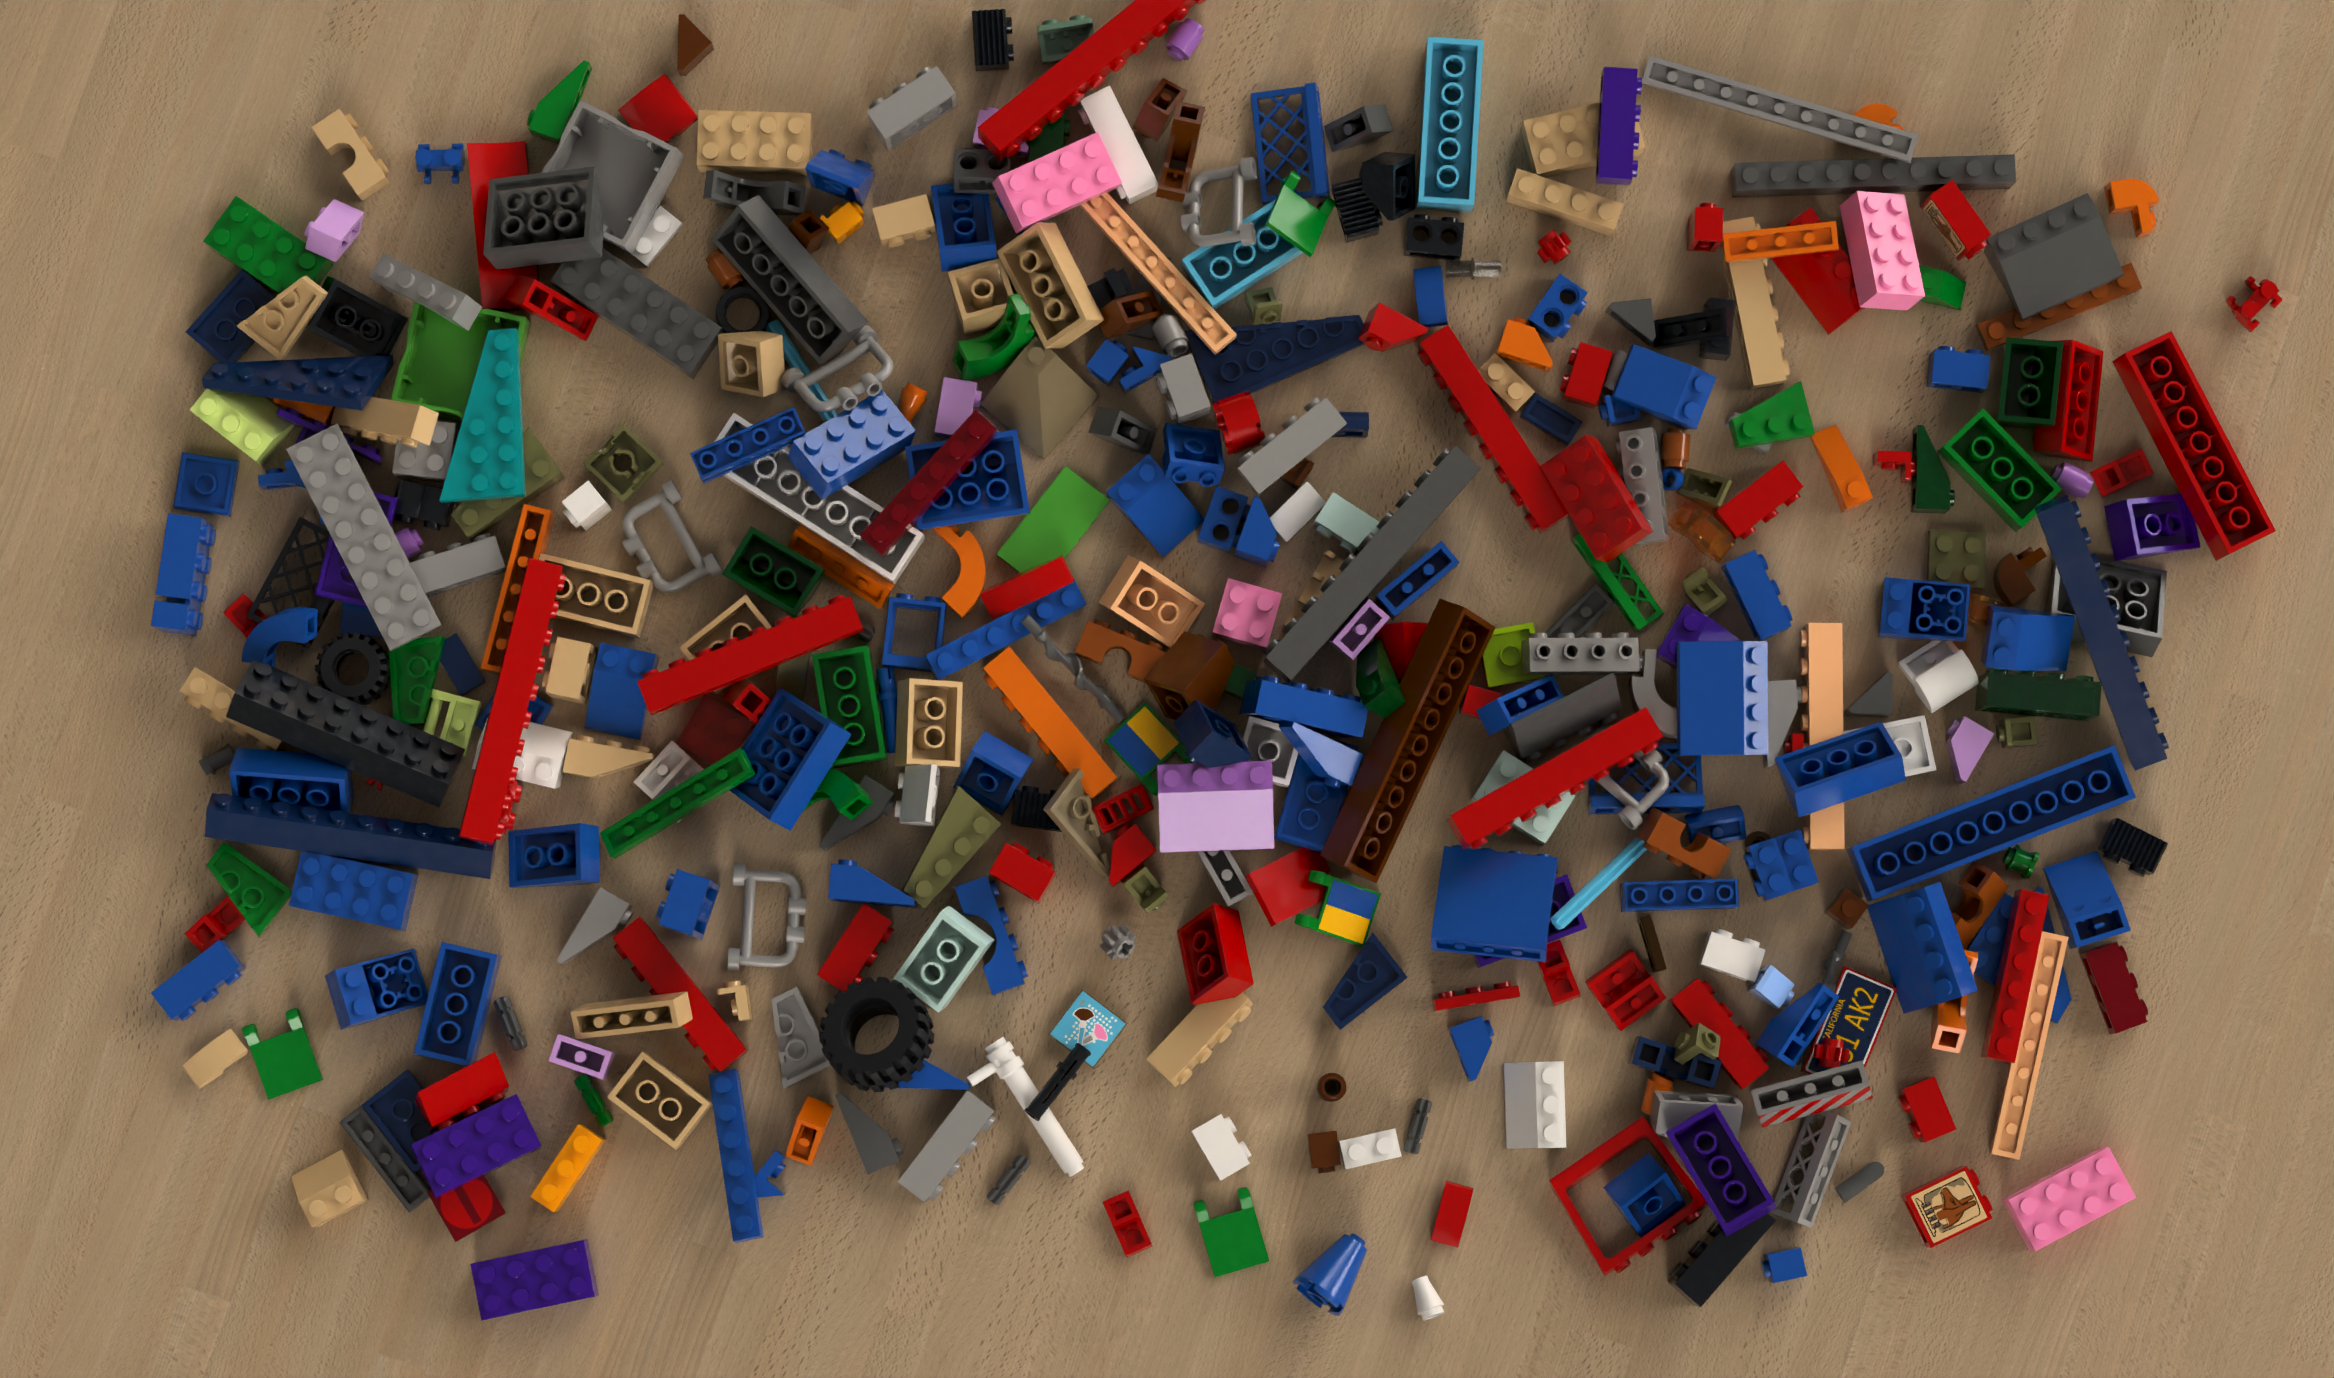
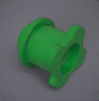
(2020, 861)

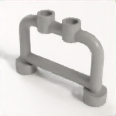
(1193, 201)
(846, 397)
(647, 568)
(1632, 812)
(795, 933)

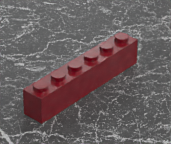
(929, 484)

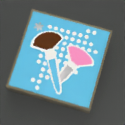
(1089, 1025)

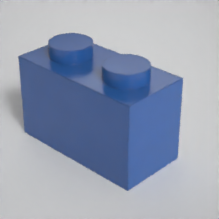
(1958, 369)

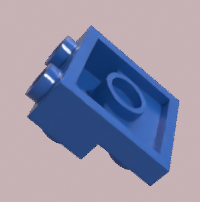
(1192, 454)
(1780, 865)

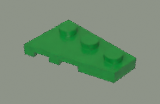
(1774, 420)
(413, 678)
(249, 887)

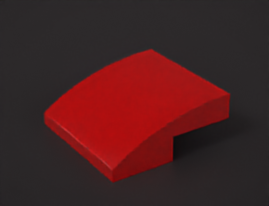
(659, 110)
(1625, 989)

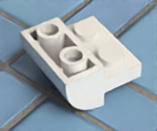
(1939, 673)

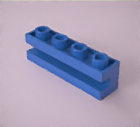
(747, 445)
(1679, 895)

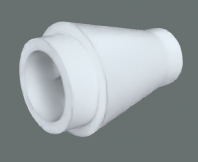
(1427, 1300)

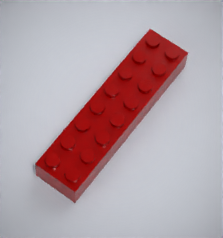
(2193, 445)

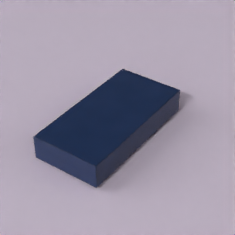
(1551, 419)
(460, 665)

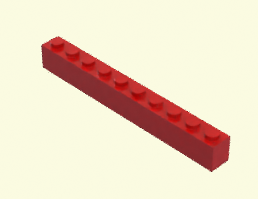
(1078, 73)
(510, 702)

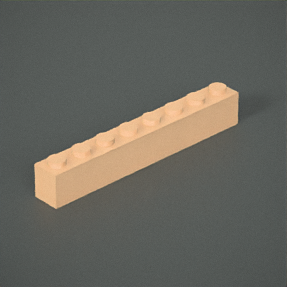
(1822, 720)

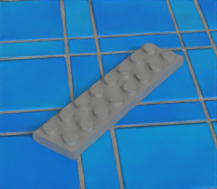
(364, 537)

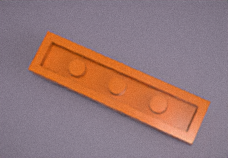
(1780, 241)
(841, 567)

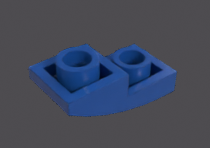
(1430, 296)

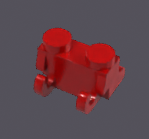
(2260, 297)

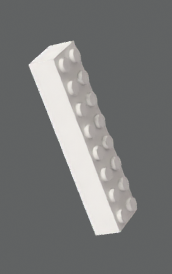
(835, 518)

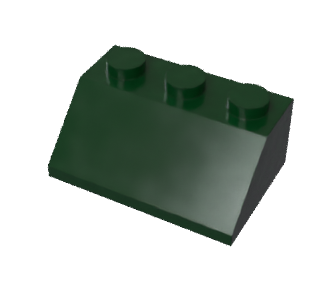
(2030, 383)
(774, 572)

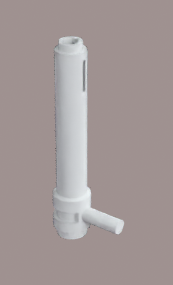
(1010, 1068)

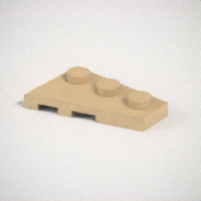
(284, 317)

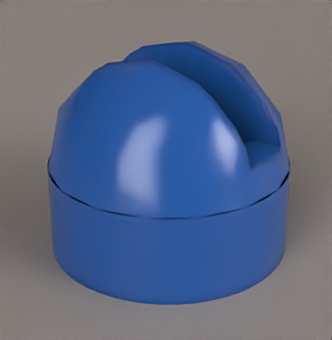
(1672, 473)

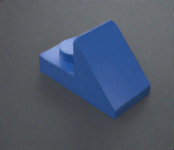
(1150, 366)
(773, 1168)

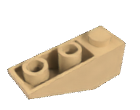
(598, 760)

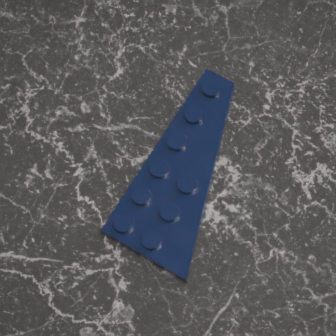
(1272, 352)
(321, 381)

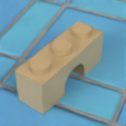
(339, 133)

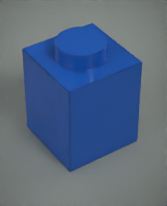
(1108, 361)
(1783, 1265)

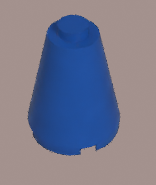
(1333, 1274)

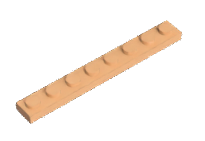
(1159, 272)
(2023, 1073)

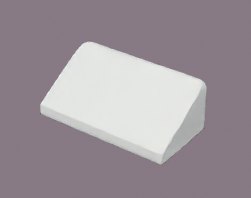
(1297, 511)

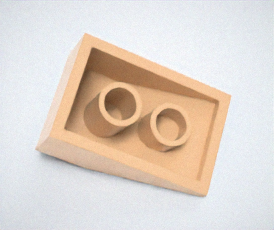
(1151, 601)

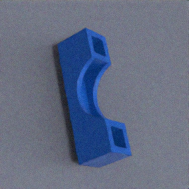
(978, 900)

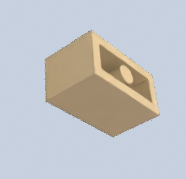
(904, 221)

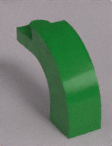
(999, 347)
(844, 792)

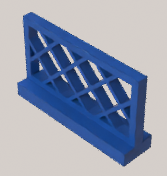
(1314, 140)
(1668, 803)

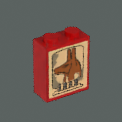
(1956, 221)
(1947, 1206)

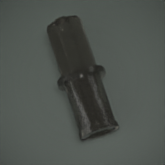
(1473, 268)

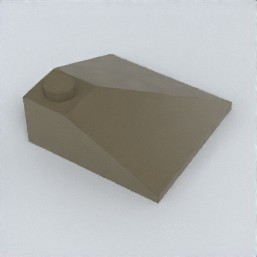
(1039, 398)

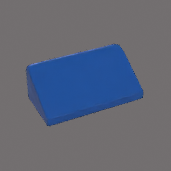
(1719, 824)

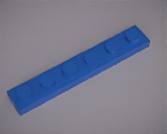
(1003, 631)
(736, 1156)

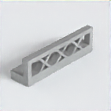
(1810, 1192)

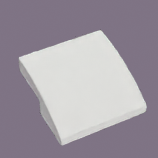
(667, 771)

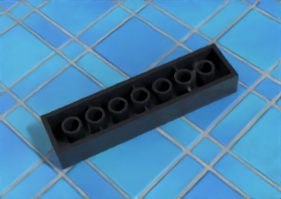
(345, 732)

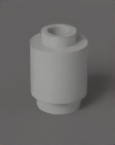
(1170, 335)

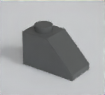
(1358, 127)
(1122, 430)

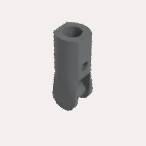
(1859, 1181)

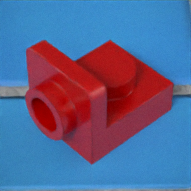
(1892, 459)

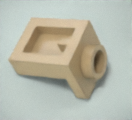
(741, 1005)

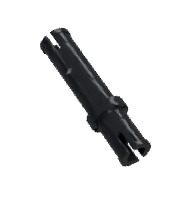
(1065, 1072)

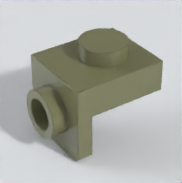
(1263, 306)
(1703, 592)
(2017, 732)
(1145, 889)
(1695, 1041)

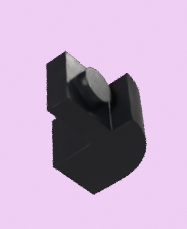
(1112, 286)

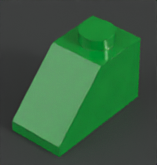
(1942, 288)

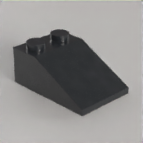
(356, 321)

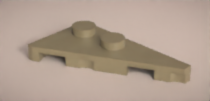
(1074, 816)

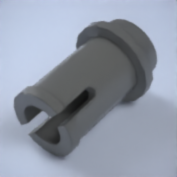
(217, 759)

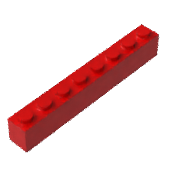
(1493, 429)
(750, 655)
(1554, 778)

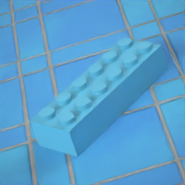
(1449, 124)

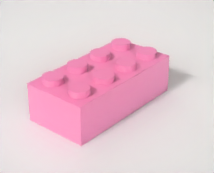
(1056, 182)
(1882, 250)
(2068, 1198)

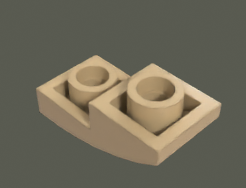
(214, 1057)

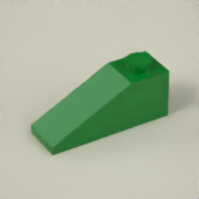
(559, 105)

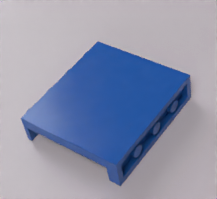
(1494, 903)

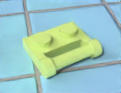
(459, 718)

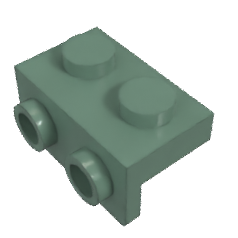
(1061, 38)

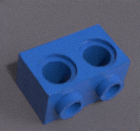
(1554, 306)
(1218, 518)

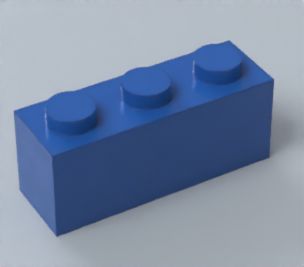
(1417, 580)
(1757, 595)
(1518, 704)
(198, 981)

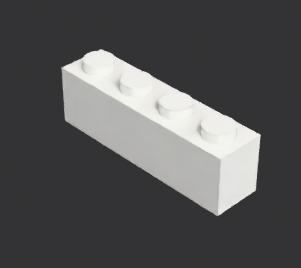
(1107, 118)

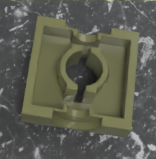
(623, 484)

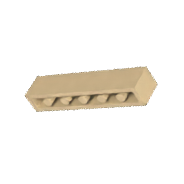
(1755, 315)

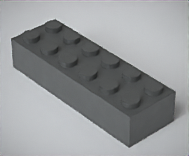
(789, 279)
(640, 310)

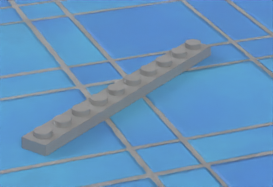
(1780, 109)

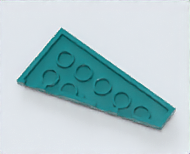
(490, 439)

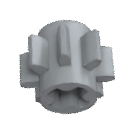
(1117, 941)

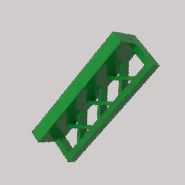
(1615, 590)

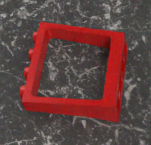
(1601, 1156)

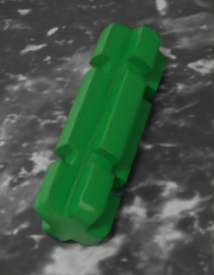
(593, 1100)

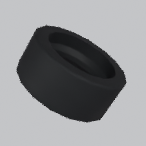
(737, 293)

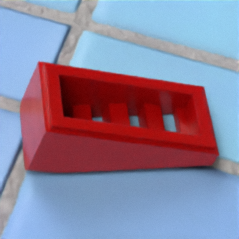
(1097, 810)

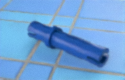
(888, 700)

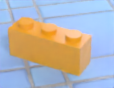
(568, 1168)

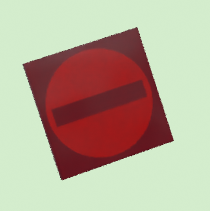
(468, 1207)

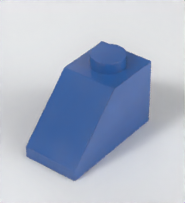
(1472, 1044)

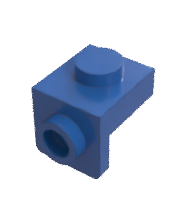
(1617, 411)

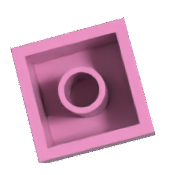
(1246, 614)

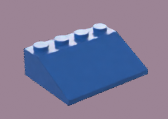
(985, 490)
(1722, 698)
(790, 758)
(1922, 948)

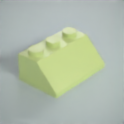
(244, 420)

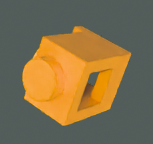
(844, 221)

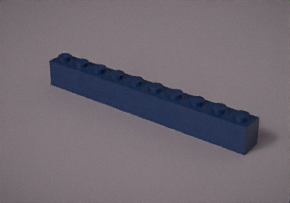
(2100, 631)
(347, 835)

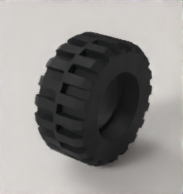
(853, 1010)

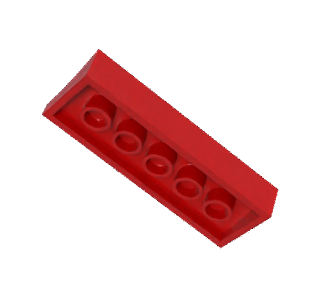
(486, 163)

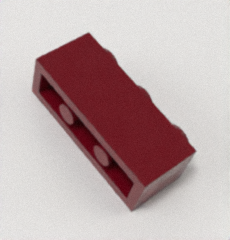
(2114, 987)

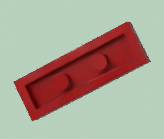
(1475, 996)

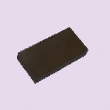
(1651, 943)

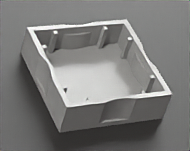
(630, 168)

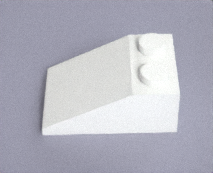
(919, 795)

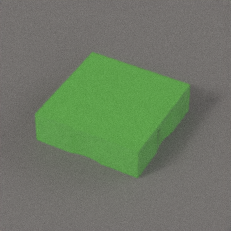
(445, 358)

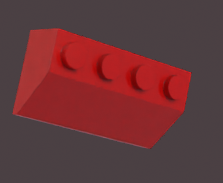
(1822, 280)
(2076, 405)

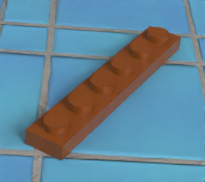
(2009, 324)

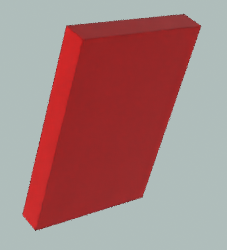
(1284, 885)

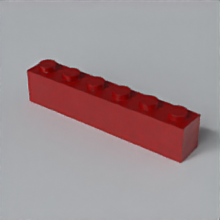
(667, 976)
(2015, 976)

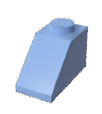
(1772, 987)

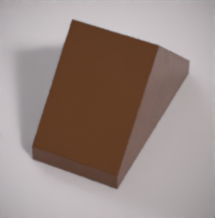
(692, 46)

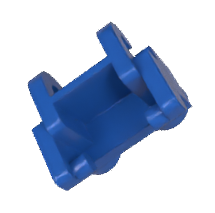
(440, 160)

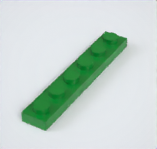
(677, 803)

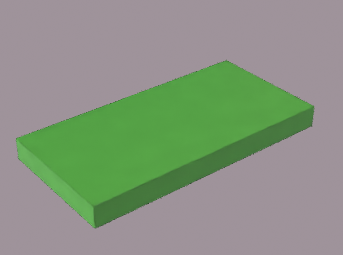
(1054, 522)

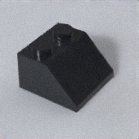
(1390, 183)

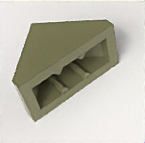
(1704, 488)

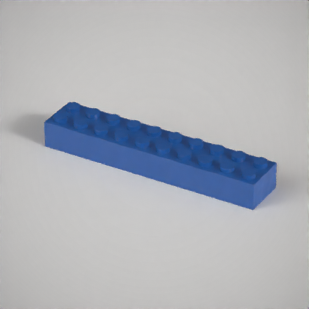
(1990, 823)

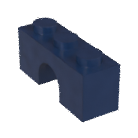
(1660, 1059)

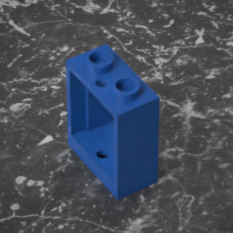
(906, 601)

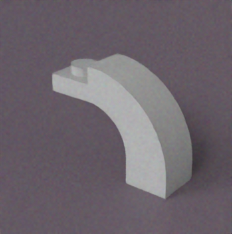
(1644, 694)

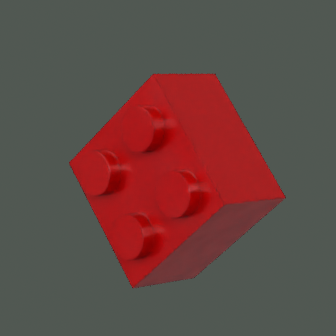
(1023, 872)

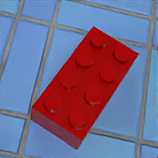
(1596, 498)

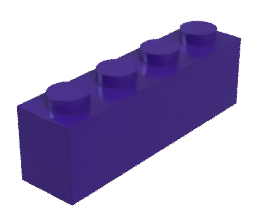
(1617, 126)

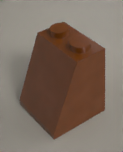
(1188, 672)

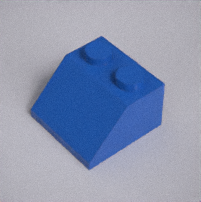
(1258, 537)
(993, 772)
(1644, 1195)

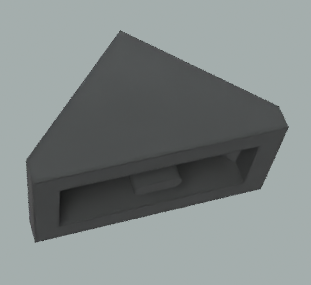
(1636, 317)
(1875, 700)

